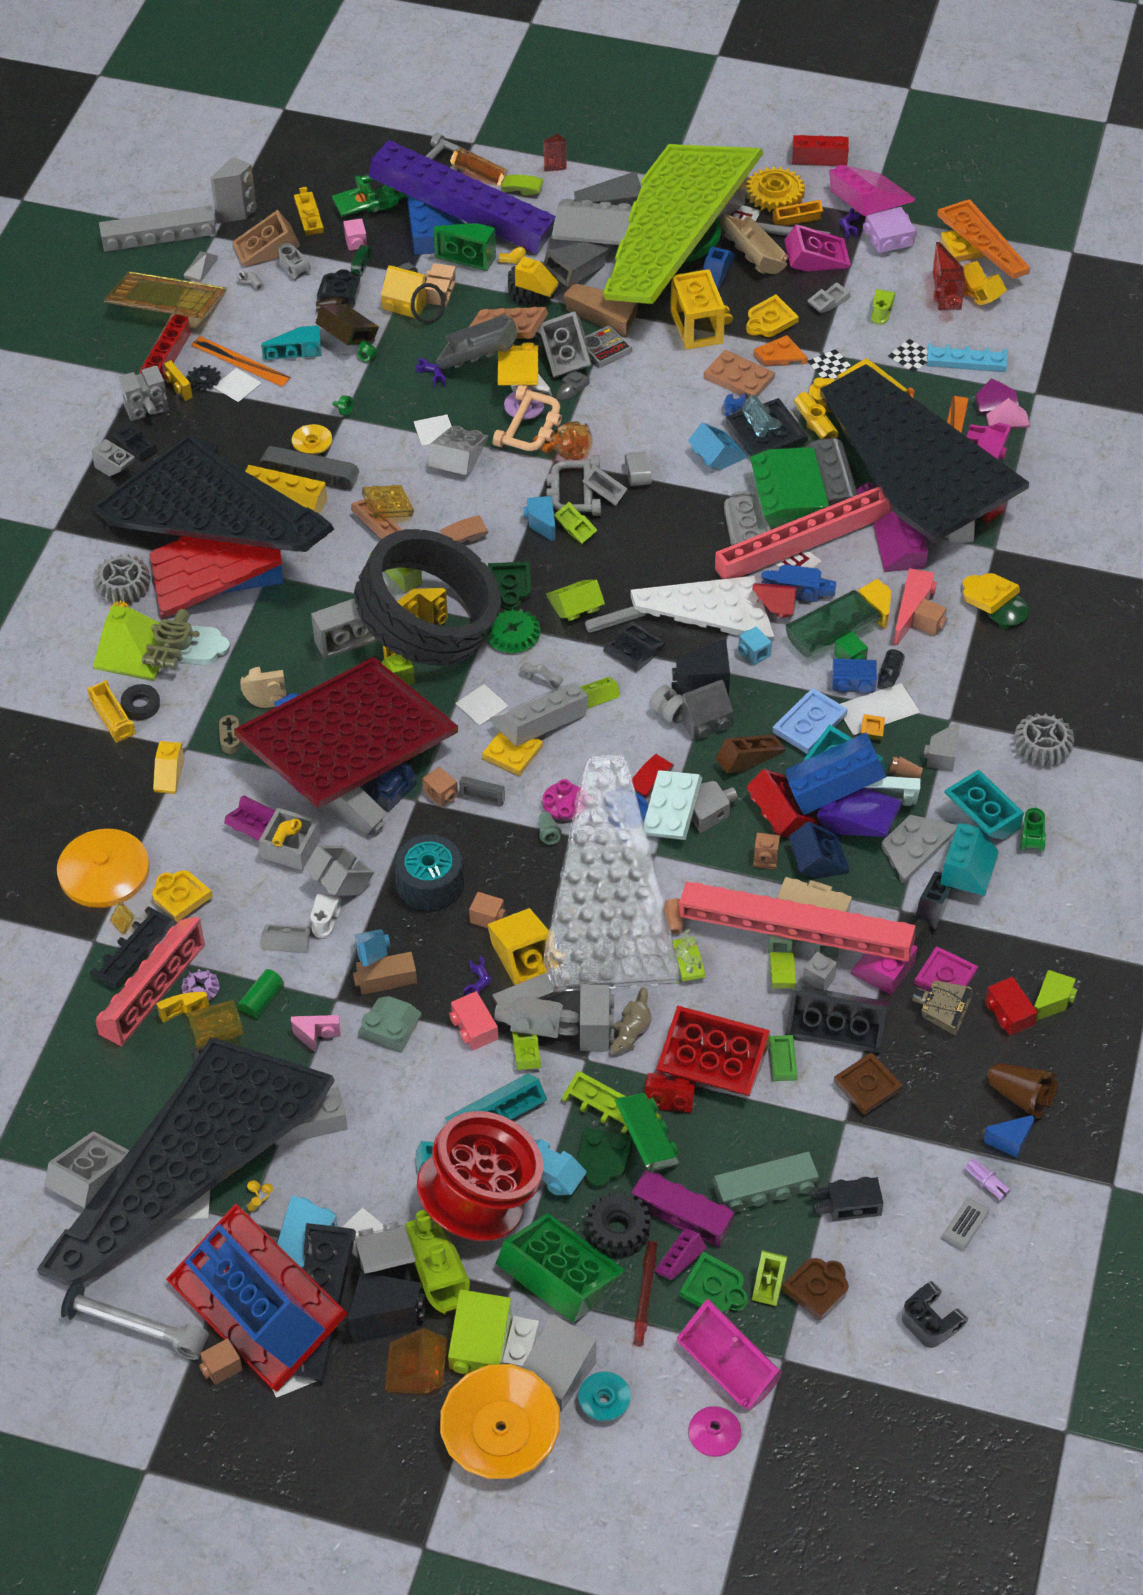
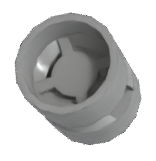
(667, 703)

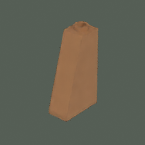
(592, 306)

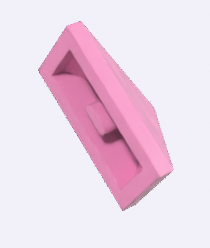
(1010, 414)

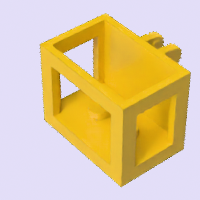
(698, 300)

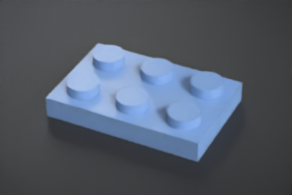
(809, 719)

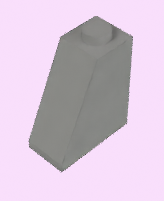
(358, 810)

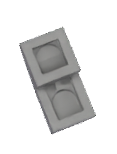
(829, 299)

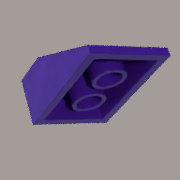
(860, 814)

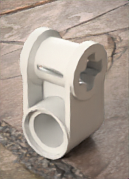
(324, 914)

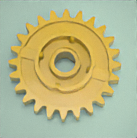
(774, 188)

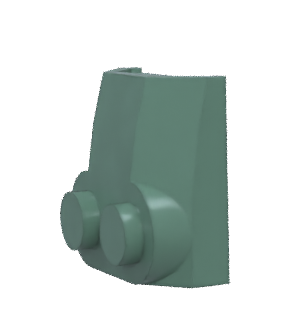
(390, 1023)

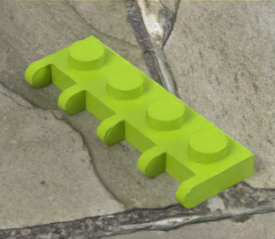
(597, 1096)

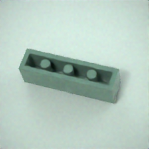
(766, 1182)

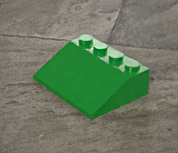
(788, 484)
(558, 1266)

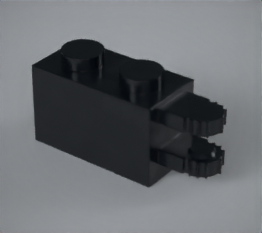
(849, 1199)

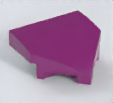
(992, 395)

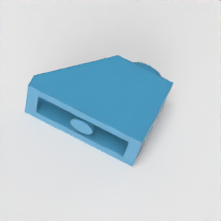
(541, 516)

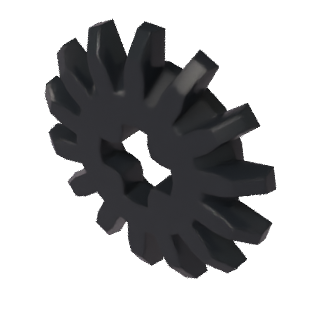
(210, 374)

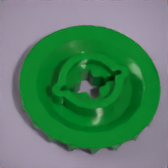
(508, 641)

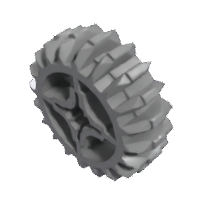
(121, 579)
(1043, 741)

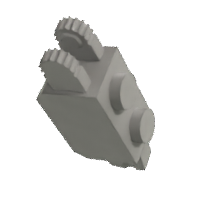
(538, 1017)

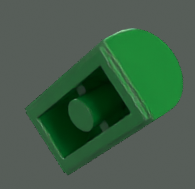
(261, 993)

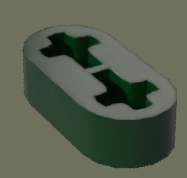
(361, 260)

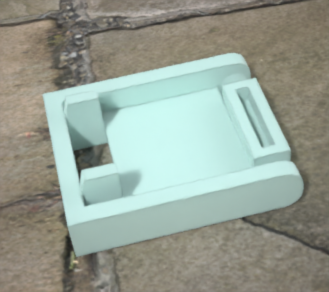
(899, 788)

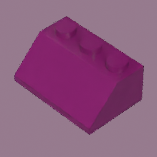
(899, 544)

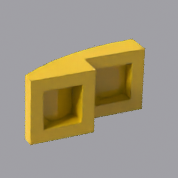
(181, 1003)

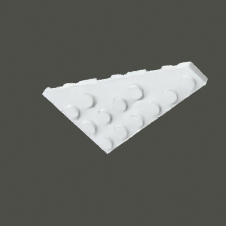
(715, 603)

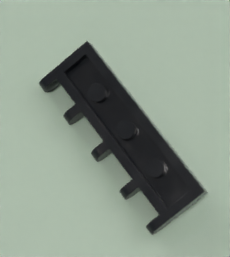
(133, 949)

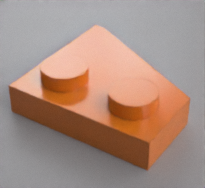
(780, 352)

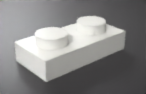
(520, 1340)

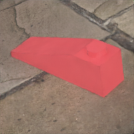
(917, 587)

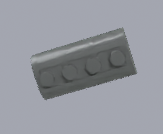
(478, 341)
(834, 470)

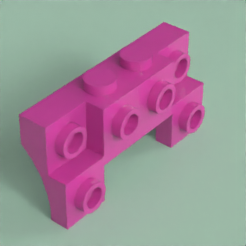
(991, 438)

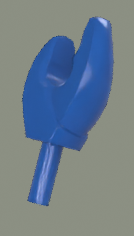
(733, 405)

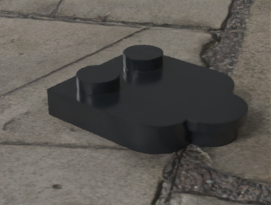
(339, 284)

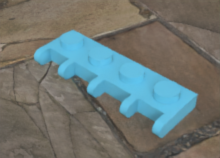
(967, 358)

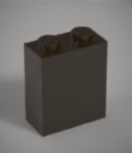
(346, 324)

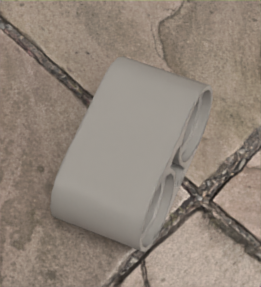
(638, 469)

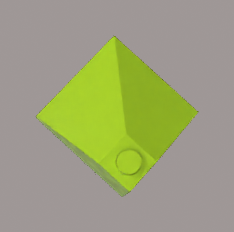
(125, 642)

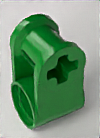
(1033, 834)

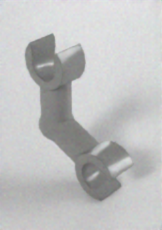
(553, 679)

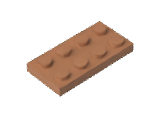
(526, 319)

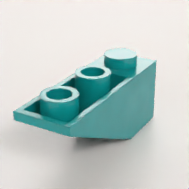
(299, 342)

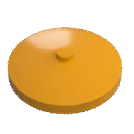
(103, 868)

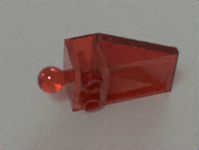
(948, 280)

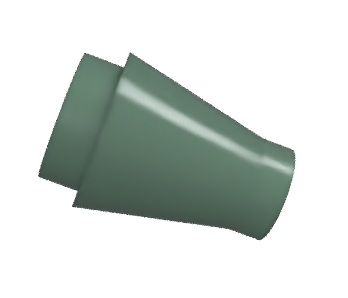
(549, 830)

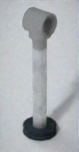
(186, 1340)

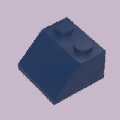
(818, 852)

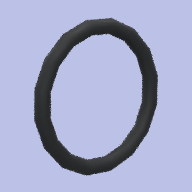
(413, 303)

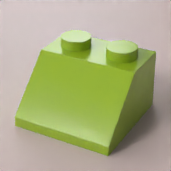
(576, 599)

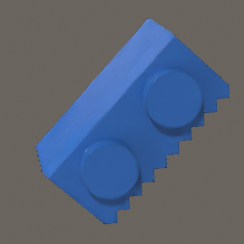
(854, 675)

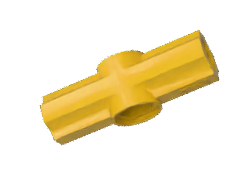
(815, 416)

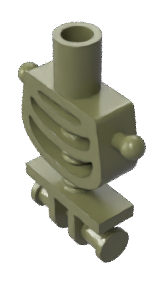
(171, 638)

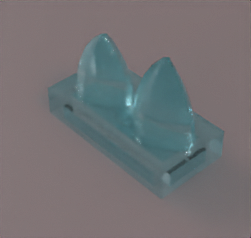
(758, 416)

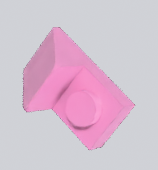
(310, 1027)

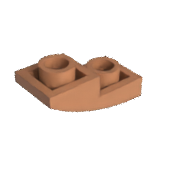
(466, 529)

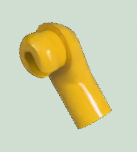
(512, 257)
(286, 829)

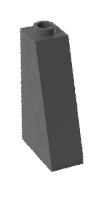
(616, 191)
(575, 261)

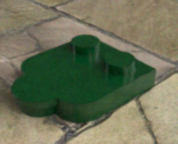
(513, 582)
(604, 1156)

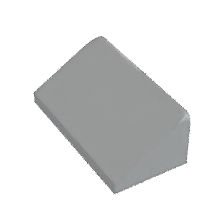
(285, 938)

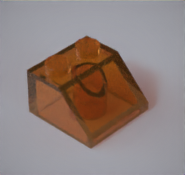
(416, 1363)

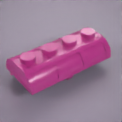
(729, 1356)

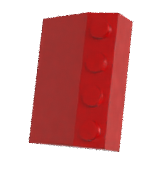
(714, 1050)

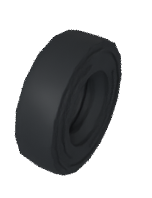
(137, 691)

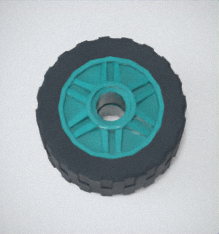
(429, 872)

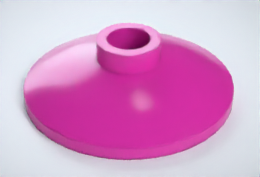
(710, 1441)

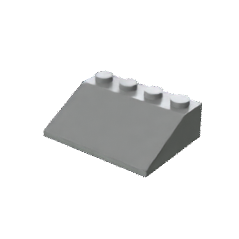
(591, 221)

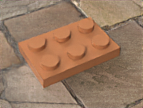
(739, 374)

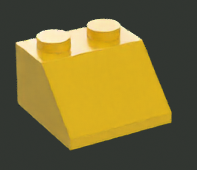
(398, 291)

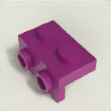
(250, 817)

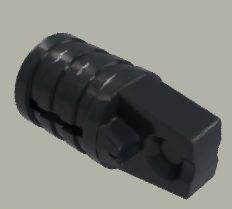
(891, 667)

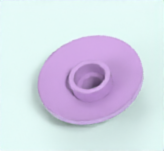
(512, 404)

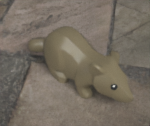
(635, 1021)

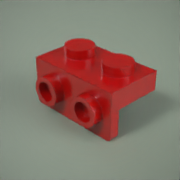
(670, 1092)

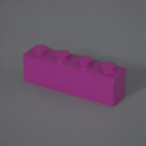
(684, 1208)

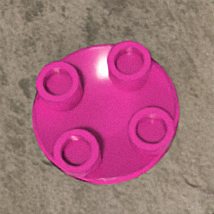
(561, 799)

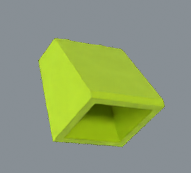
(479, 1331)

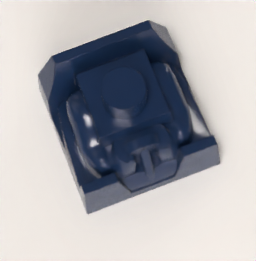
(391, 786)

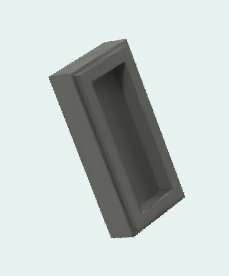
(482, 791)

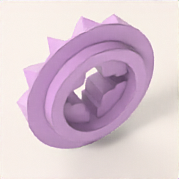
(210, 982)

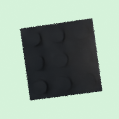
(783, 437)

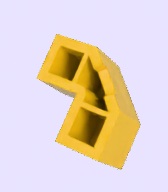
(979, 286)

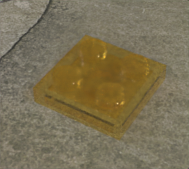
(387, 501)
(215, 1021)

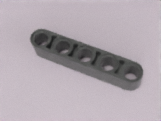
(328, 470)

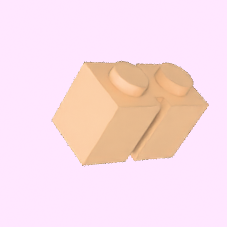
(445, 278)

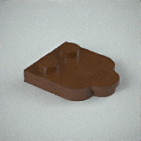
(817, 1286)

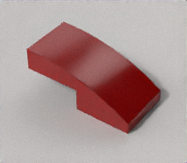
(646, 776)

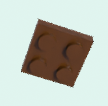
(868, 1083)

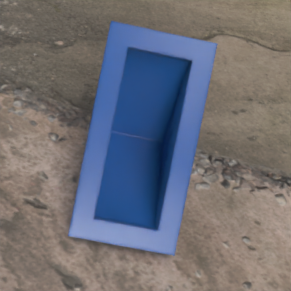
(1009, 1135)

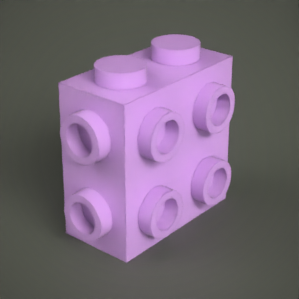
(890, 230)

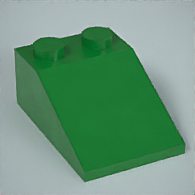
(466, 244)

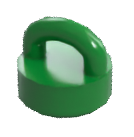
(367, 348)
(344, 405)

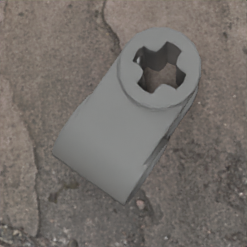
(292, 260)

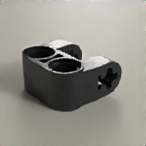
(929, 1319)

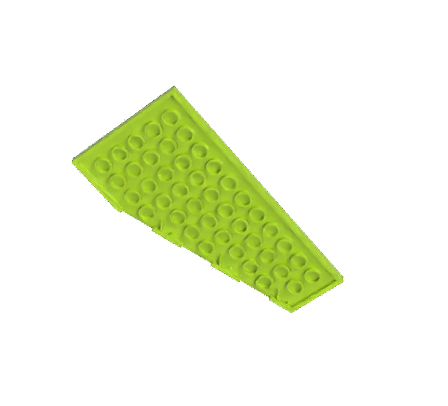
(672, 214)

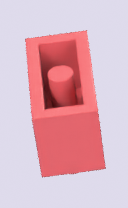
(474, 1021)

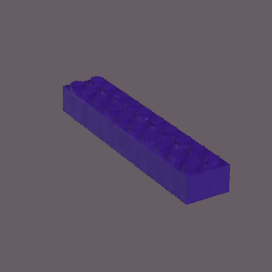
(461, 196)

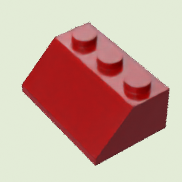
(820, 150)
(778, 803)

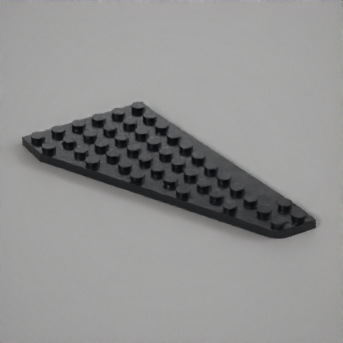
(209, 1128)

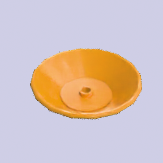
(494, 1398)

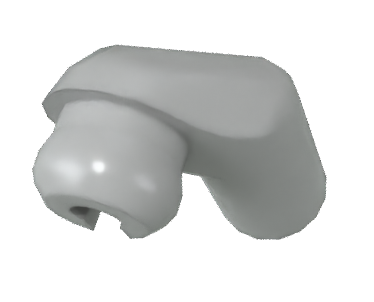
(250, 278)

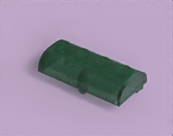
(830, 622)

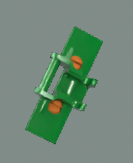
(365, 198)

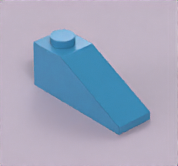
(371, 946)

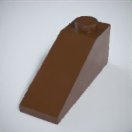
(746, 752)

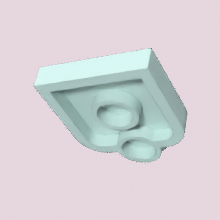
(206, 647)

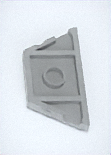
(915, 843)

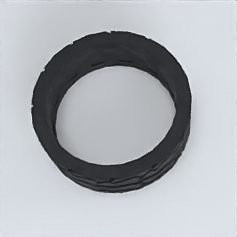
(404, 631)

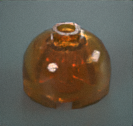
(572, 440)

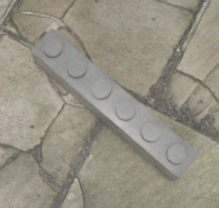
(157, 228)

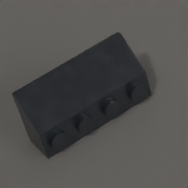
(836, 1018)

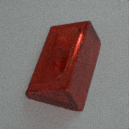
(555, 153)

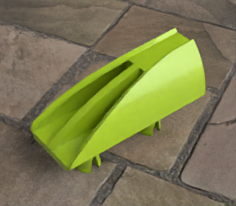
(436, 1262)

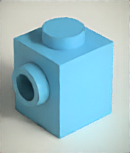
(754, 645)

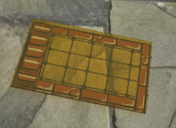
(165, 295)

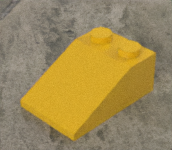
(518, 365)

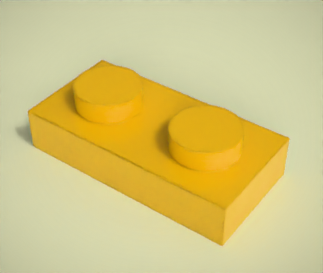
(178, 380)

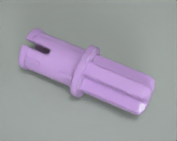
(987, 1179)

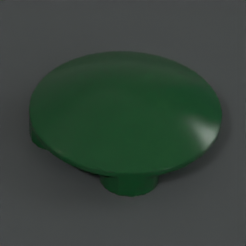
(1011, 613)

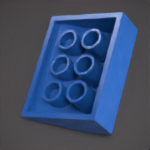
(422, 221)
(835, 773)

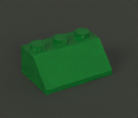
(648, 1132)

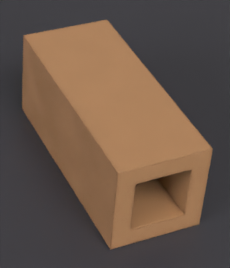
(386, 973)

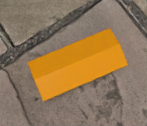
(798, 213)

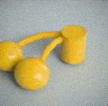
(254, 1186)

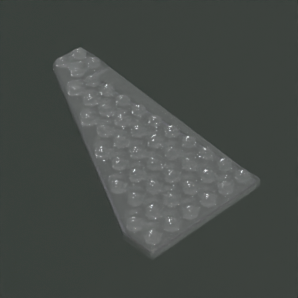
(608, 898)

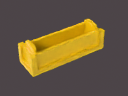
(111, 711)

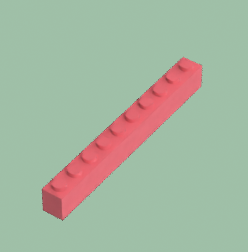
(801, 534)
(797, 921)

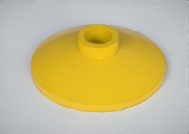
(312, 439)

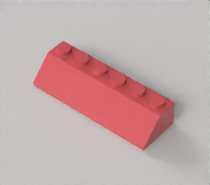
(151, 981)

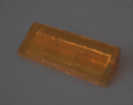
(478, 166)

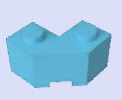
(560, 1171)

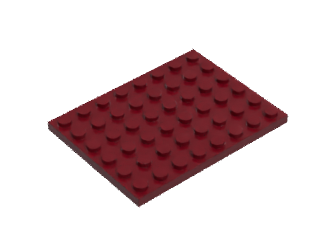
(345, 732)

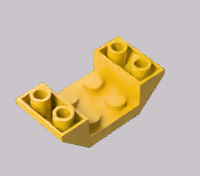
(426, 604)

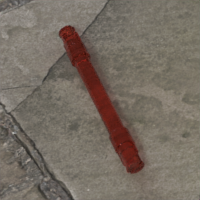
(641, 1321)

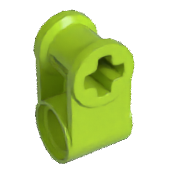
(882, 304)

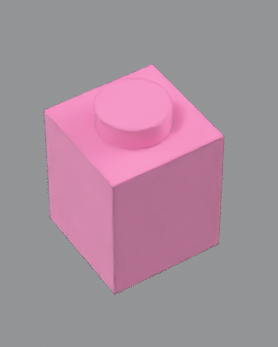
(355, 234)

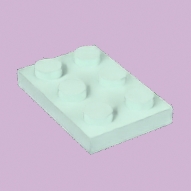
(672, 804)

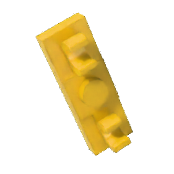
(308, 212)

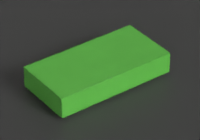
(783, 1058)

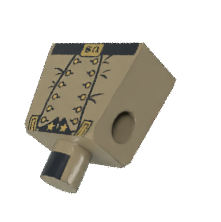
(944, 1004)

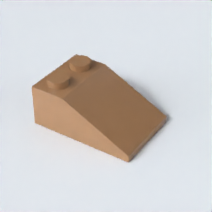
(264, 239)

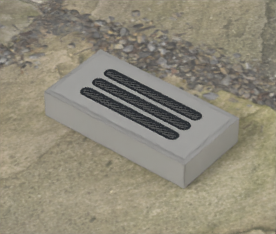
(965, 1223)

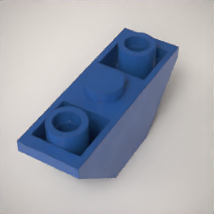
(718, 262)

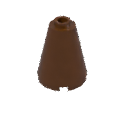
(1024, 1086)

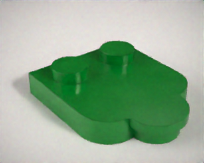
(716, 1282)

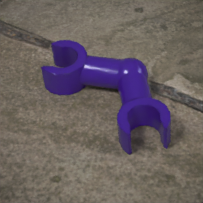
(844, 222)
(433, 368)
(484, 980)

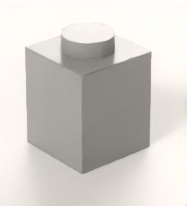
(819, 972)

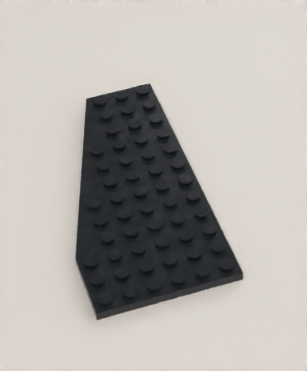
(916, 458)

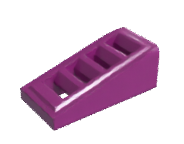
(681, 1254)

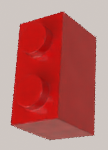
(1011, 1006)

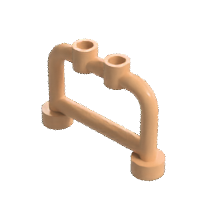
(545, 432)

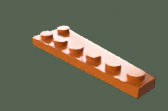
(979, 232)

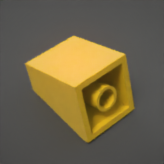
(520, 944)

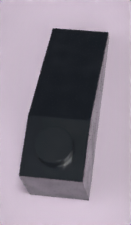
(933, 901)

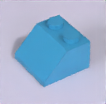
(715, 447)

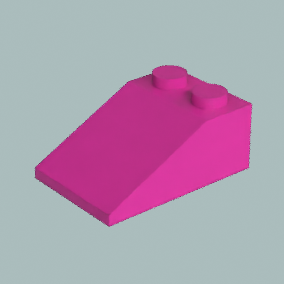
(815, 250)

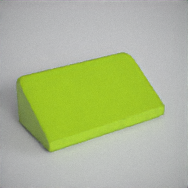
(601, 691)

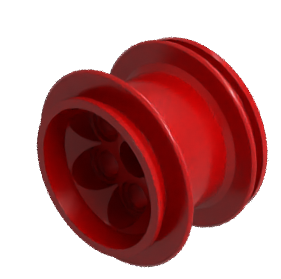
(480, 1176)

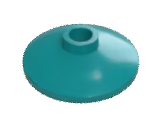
(604, 1385)

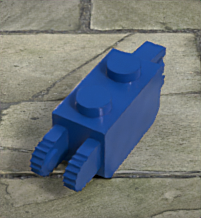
(806, 579)

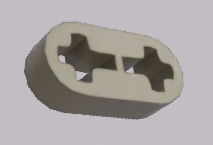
(226, 734)

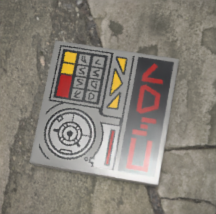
(606, 346)

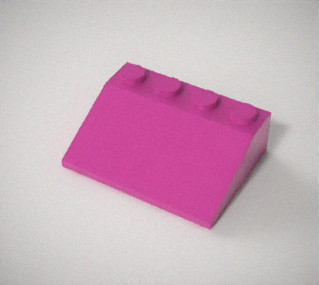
(866, 190)

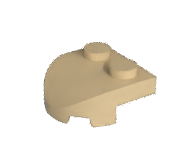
(263, 688)

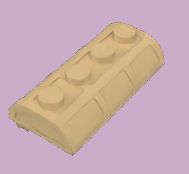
(754, 243)

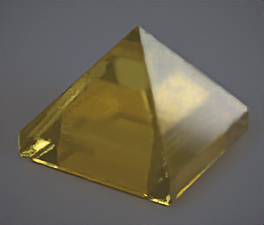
(122, 918)

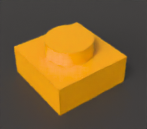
(873, 726)

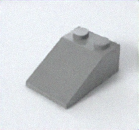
(565, 344)
(84, 1168)
(383, 1247)

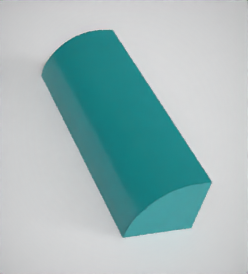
(510, 1099)

